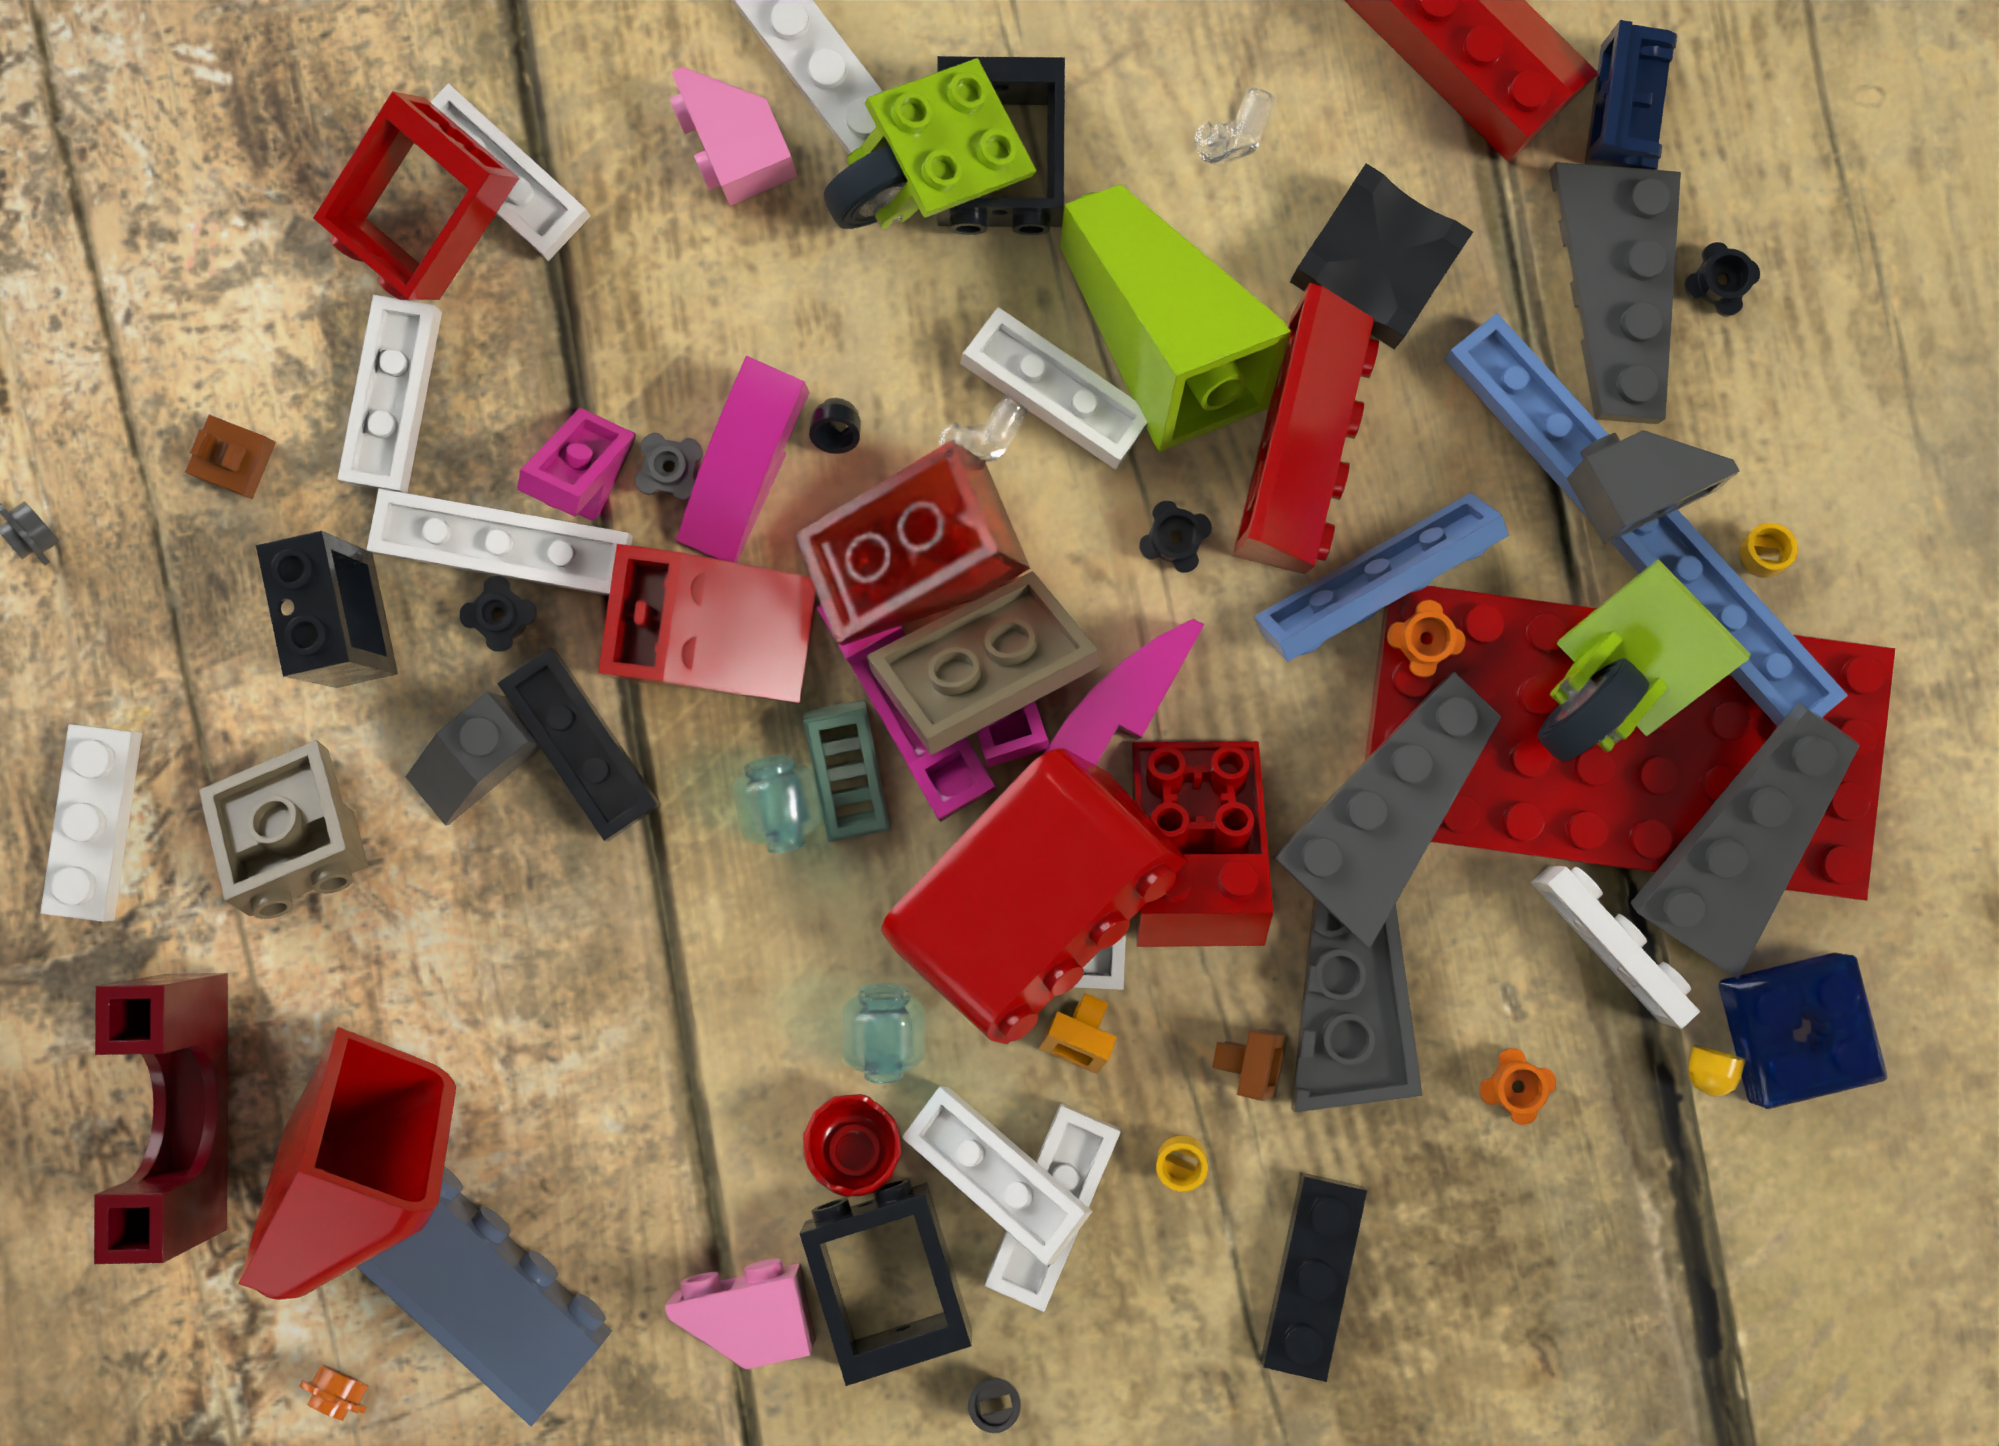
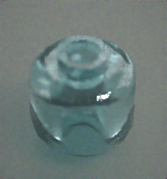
(777, 802)
(883, 1032)

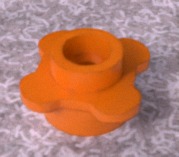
(1431, 620)
(1536, 1086)
(335, 1393)

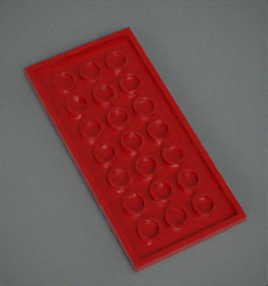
(1648, 790)

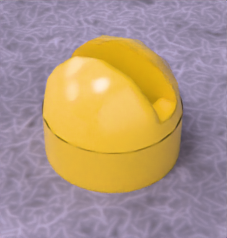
(1768, 540)
(1714, 1070)
(1177, 1172)

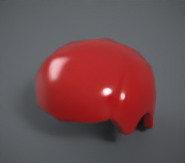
(851, 1145)

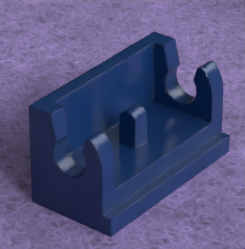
(1630, 97)

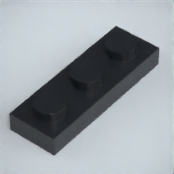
(579, 744)
(1313, 1277)

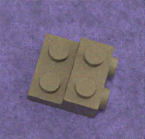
(282, 832)

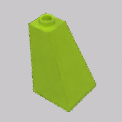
(1173, 320)

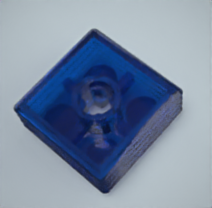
(1838, 1051)

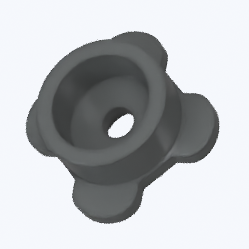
(657, 452)
(26, 532)

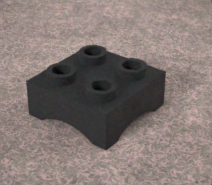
(1382, 254)

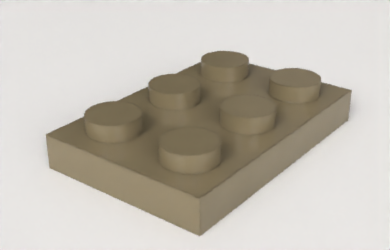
(983, 662)

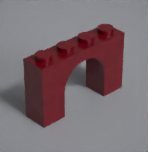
(183, 1178)

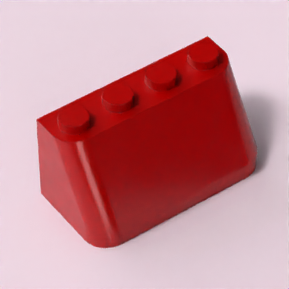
(1032, 893)
(351, 1167)

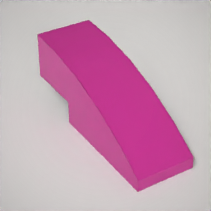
(742, 460)
(1127, 695)

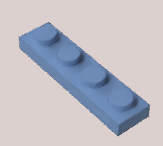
(1381, 576)

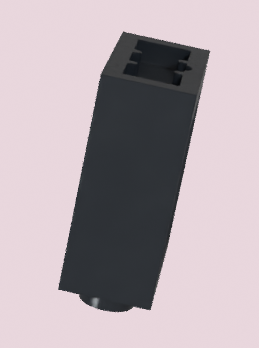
(1019, 83)
(338, 615)
(906, 1343)

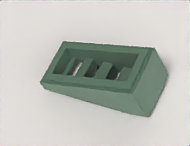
(854, 824)

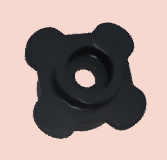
(1740, 274)
(1192, 530)
(517, 614)

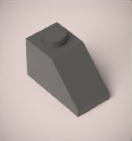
(1643, 480)
(471, 756)

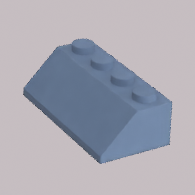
(491, 1302)

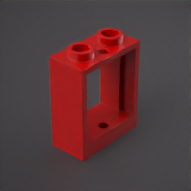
(345, 210)

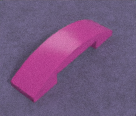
(947, 778)

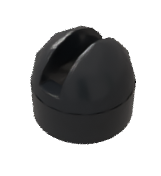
(829, 427)
(997, 1420)

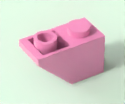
(738, 134)
(750, 1316)

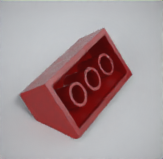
(1485, 60)
(1306, 433)

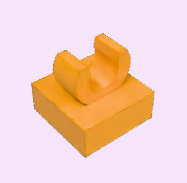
(1078, 1037)

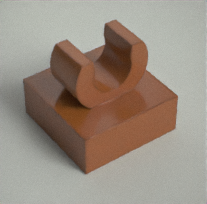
(229, 456)
(1256, 1061)

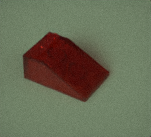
(912, 546)

